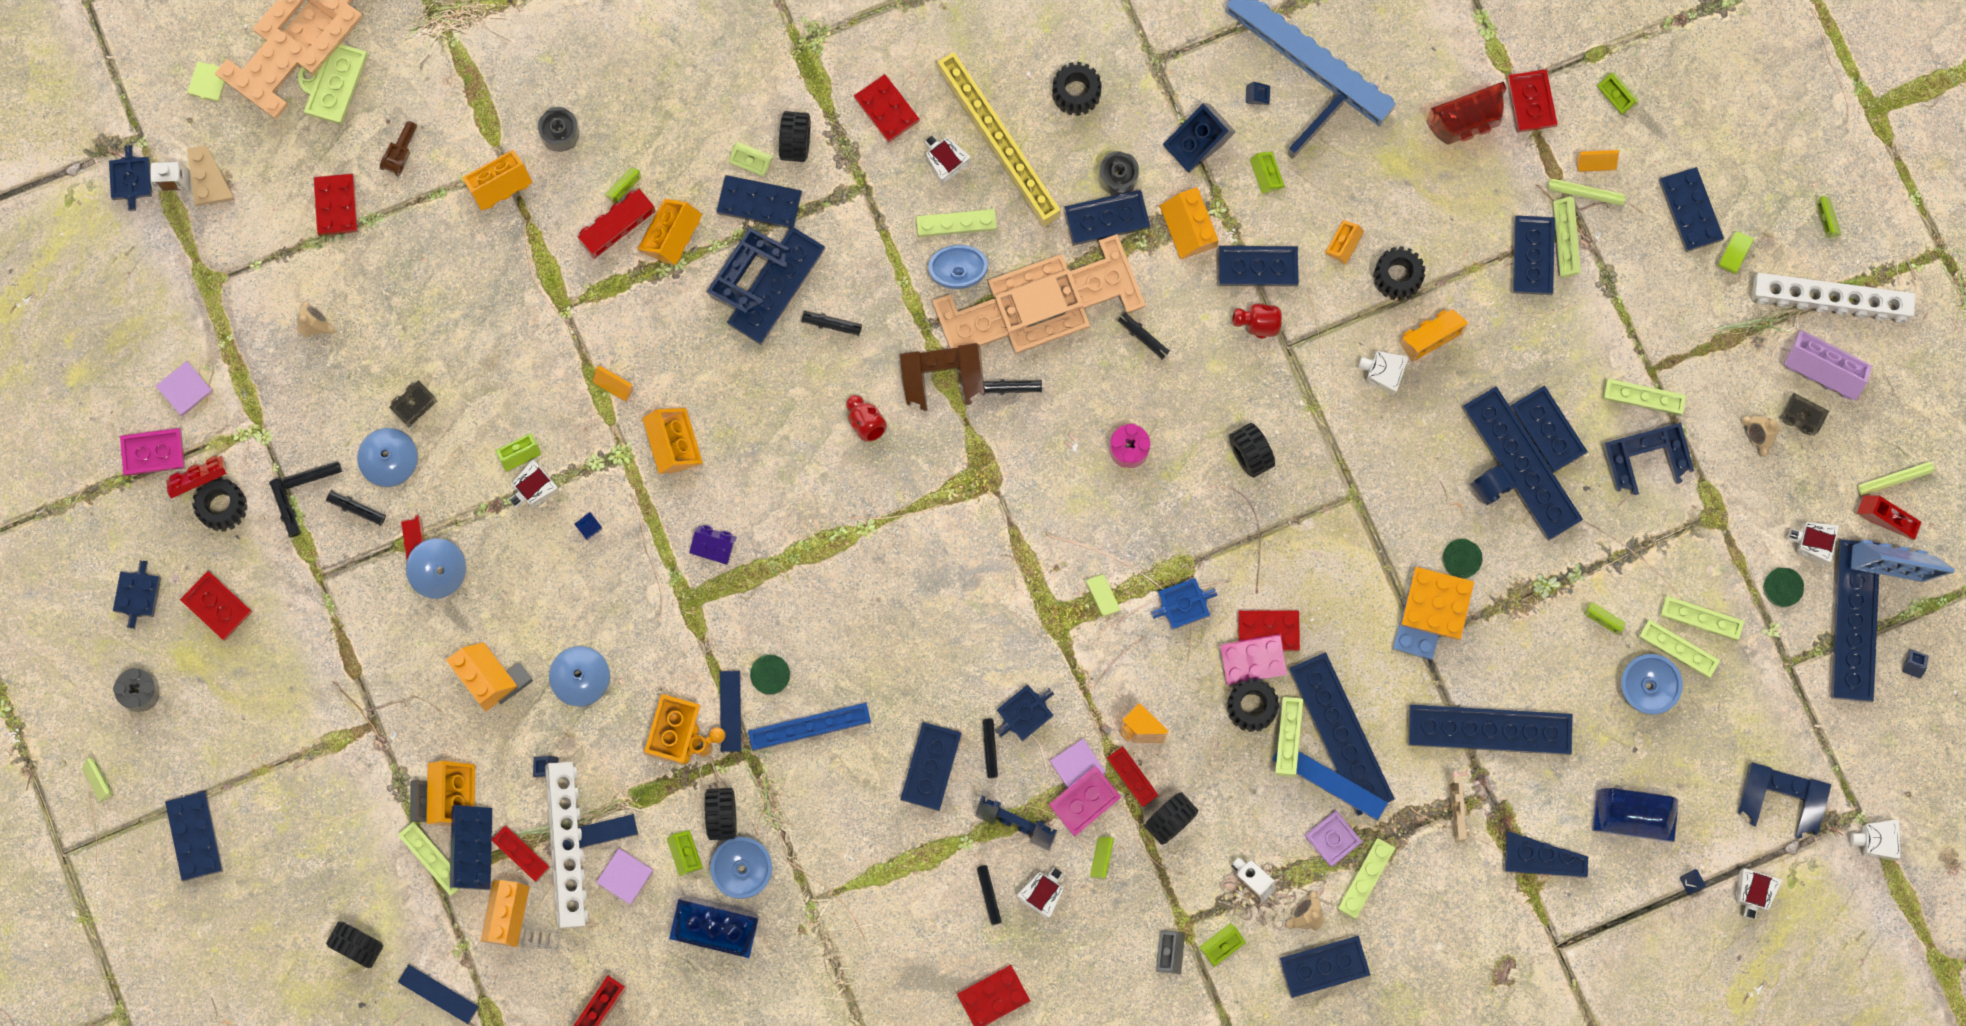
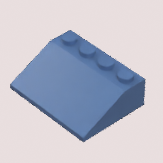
(1898, 562)

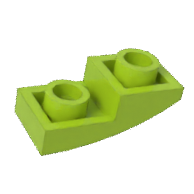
(1736, 252)

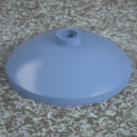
(958, 266)
(395, 467)
(423, 565)
(1663, 677)
(584, 689)
(737, 853)

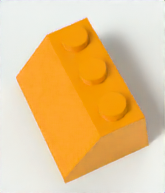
(497, 180)
(1189, 223)
(670, 231)
(1433, 334)
(672, 440)
(482, 674)
(1142, 727)
(671, 729)
(448, 786)
(505, 913)

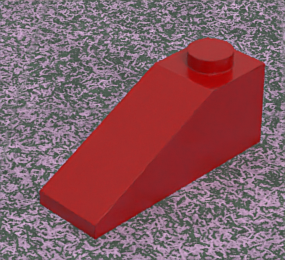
(1889, 516)

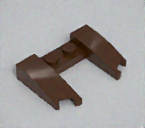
(916, 364)

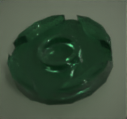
(1462, 558)
(1783, 587)
(770, 674)

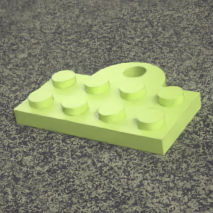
(333, 84)

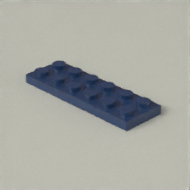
(778, 286)

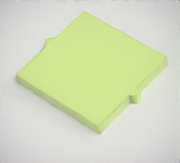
(205, 82)

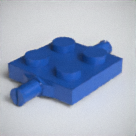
(1184, 603)

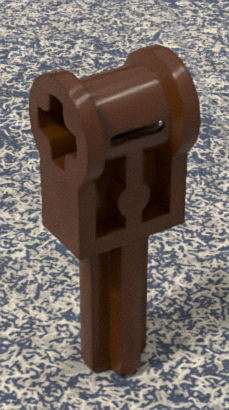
(397, 154)

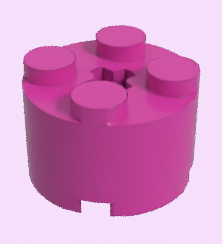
(1129, 435)

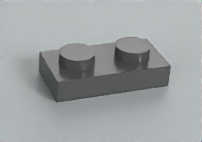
(418, 801)

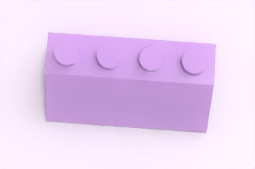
(1828, 365)

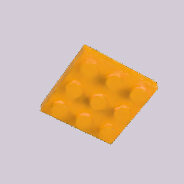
(1437, 603)

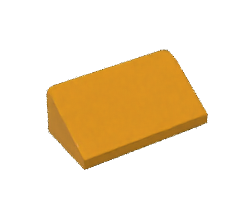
(1597, 160)
(1344, 241)
(612, 383)

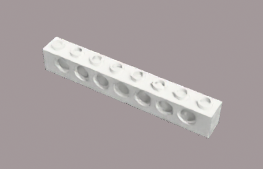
(1903, 301)
(565, 918)

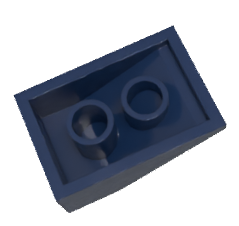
(1199, 137)

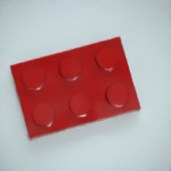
(1532, 100)
(886, 108)
(335, 204)
(196, 476)
(216, 605)
(1271, 622)
(993, 997)

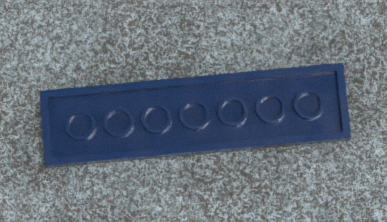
(1534, 478)
(1854, 629)
(1339, 726)
(1490, 729)

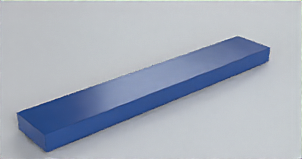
(809, 726)
(1339, 786)

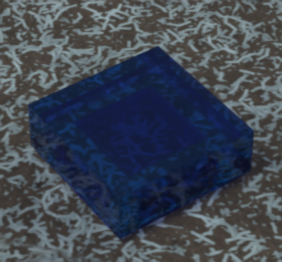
(588, 526)

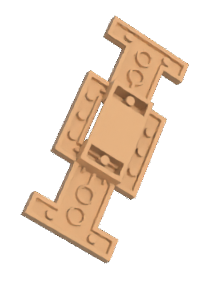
(304, 43)
(1039, 294)

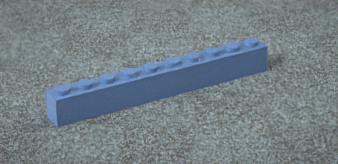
(1312, 58)

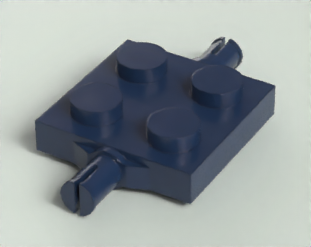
(130, 178)
(137, 594)
(1025, 713)

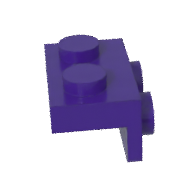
(712, 544)

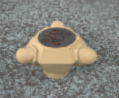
(312, 321)
(1762, 432)
(1307, 914)

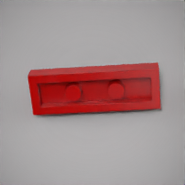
(1132, 777)
(520, 853)

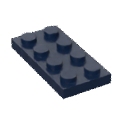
(759, 202)
(1691, 209)
(1107, 217)
(1533, 255)
(1258, 266)
(1549, 429)
(931, 766)
(194, 836)
(471, 847)
(1324, 966)

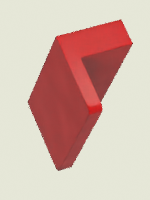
(412, 533)

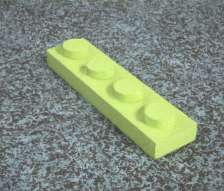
(956, 223)
(1567, 237)
(1644, 397)
(1702, 618)
(1679, 649)
(1289, 737)
(428, 855)
(1366, 878)

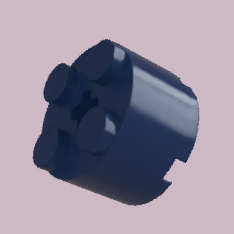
(1492, 483)

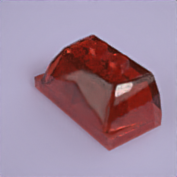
(1468, 115)

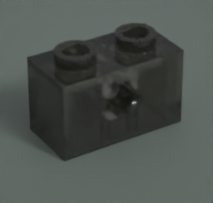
(408, 413)
(1814, 414)

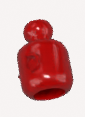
(1260, 320)
(865, 419)

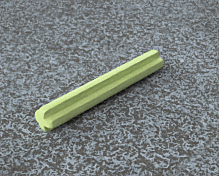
(1586, 192)
(1896, 478)

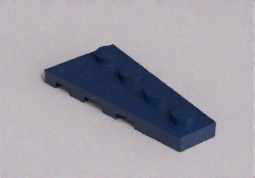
(1540, 858)

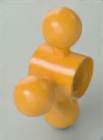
(716, 736)

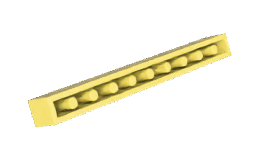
(998, 139)

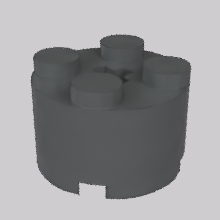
(548, 129)
(1121, 163)
(147, 687)

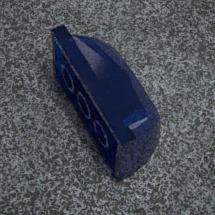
(1635, 814)
(714, 926)

